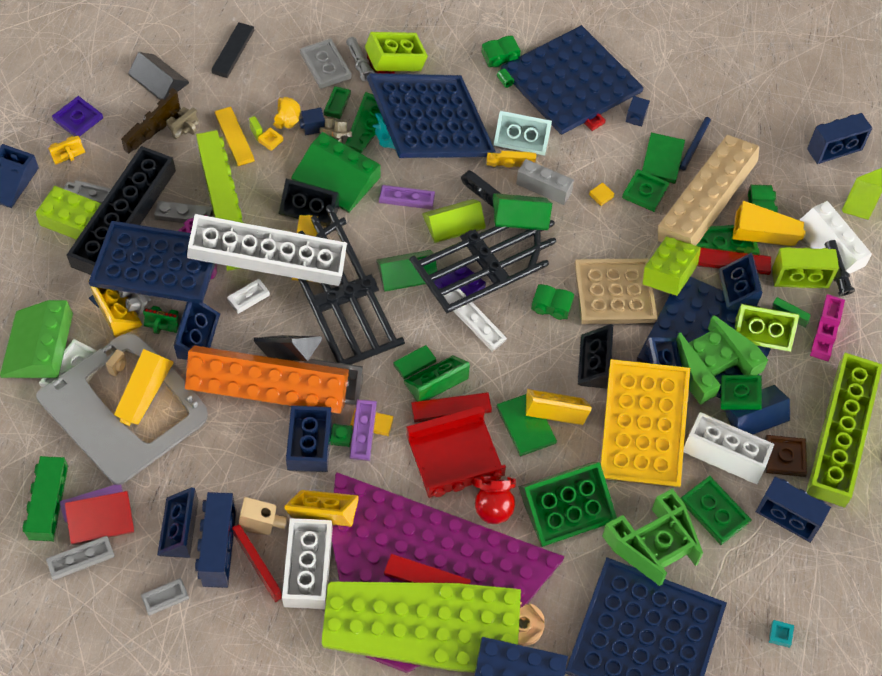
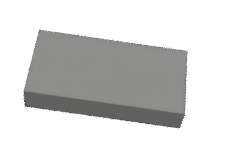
(164, 596)

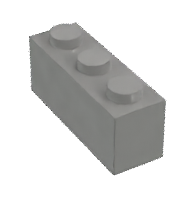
(544, 182)

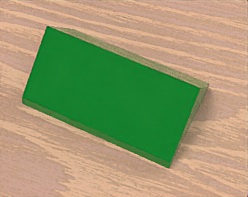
(522, 211)
(399, 273)
(438, 378)

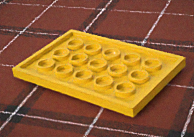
(645, 423)

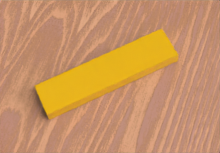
(234, 136)

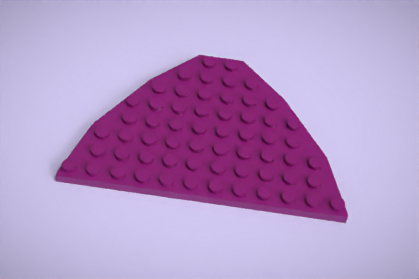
(418, 532)

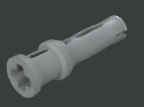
(362, 64)

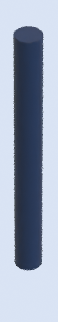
(695, 143)

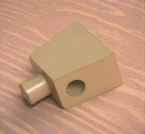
(260, 517)

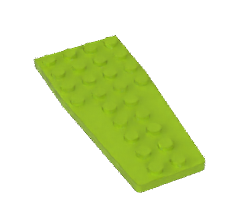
(419, 621)

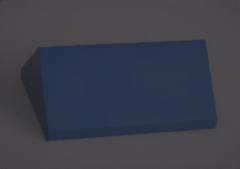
(741, 283)
(195, 328)
(663, 351)
(773, 413)
(178, 524)

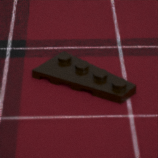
(152, 122)

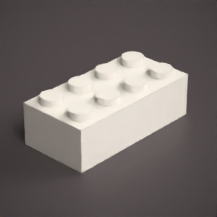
(307, 563)

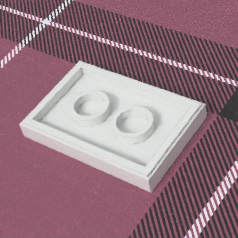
(72, 356)

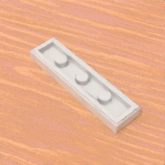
(477, 321)

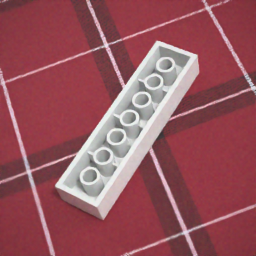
(266, 250)

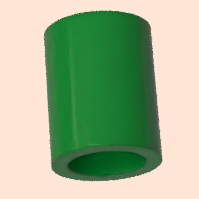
(505, 78)

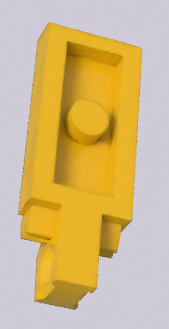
(509, 158)

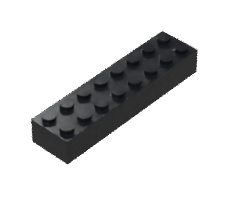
(126, 203)

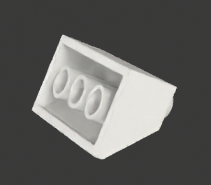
(825, 224)
(728, 448)

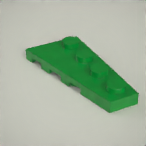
(362, 126)
(721, 239)

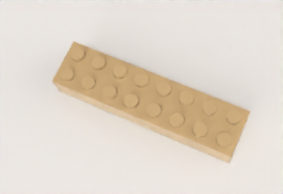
(709, 191)

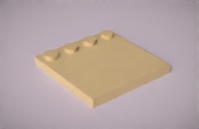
(614, 292)

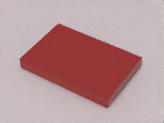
(99, 517)

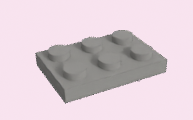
(325, 63)

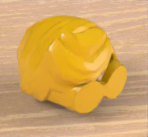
(287, 114)

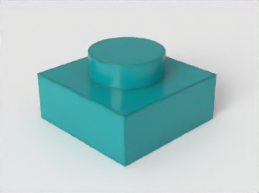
(781, 633)

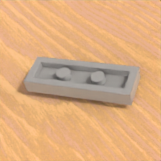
(179, 212)
(80, 557)

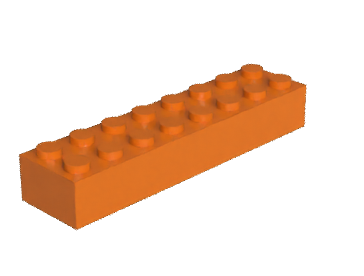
(265, 378)

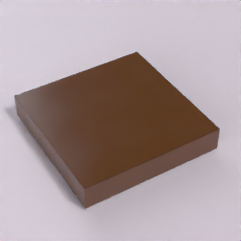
(787, 456)

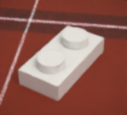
(248, 296)

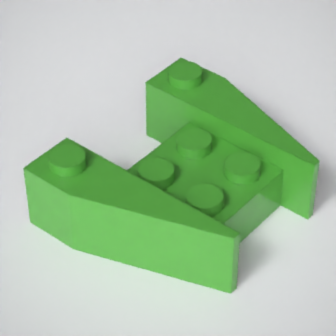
(716, 353)
(657, 542)

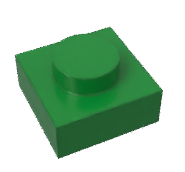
(341, 435)

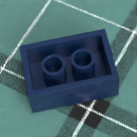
(839, 138)
(309, 439)
(793, 509)

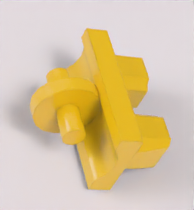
(66, 150)

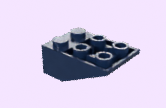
(15, 173)

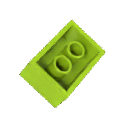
(395, 51)
(66, 212)
(671, 265)
(805, 267)

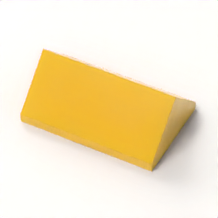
(115, 311)
(557, 407)
(323, 506)

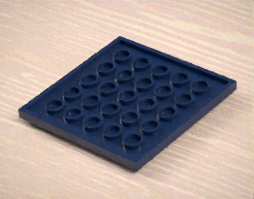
(572, 79)
(430, 116)
(691, 316)
(645, 627)

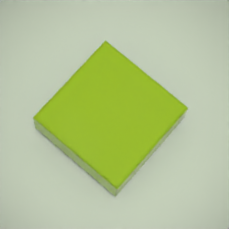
(255, 127)

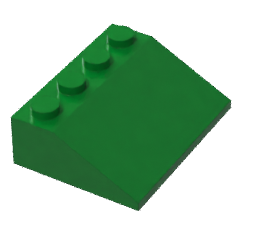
(339, 169)
(568, 503)

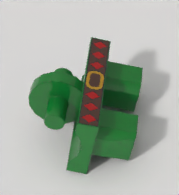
(160, 320)

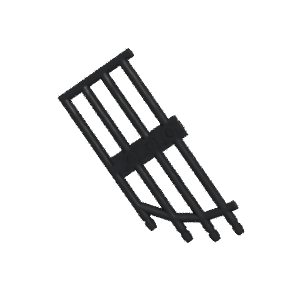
(485, 257)
(347, 293)

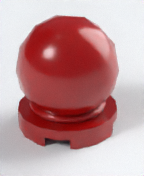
(494, 500)

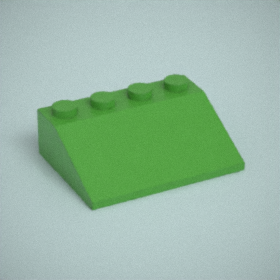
(38, 341)

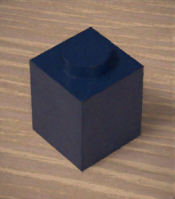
(637, 111)
(311, 121)

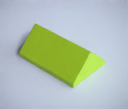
(864, 195)
(454, 220)
(767, 326)

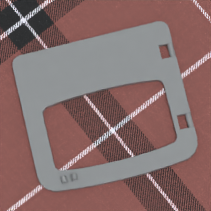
(98, 430)

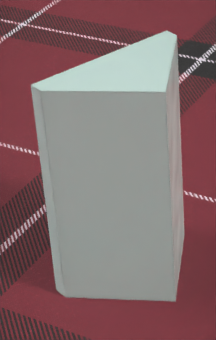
(522, 133)

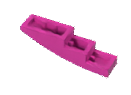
(827, 327)

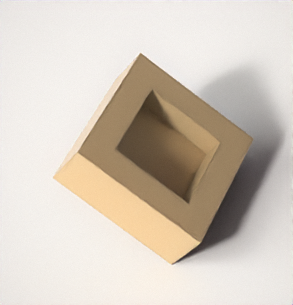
(116, 363)

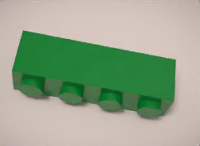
(46, 497)

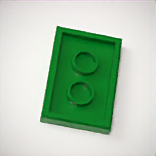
(663, 157)
(525, 431)
(715, 510)

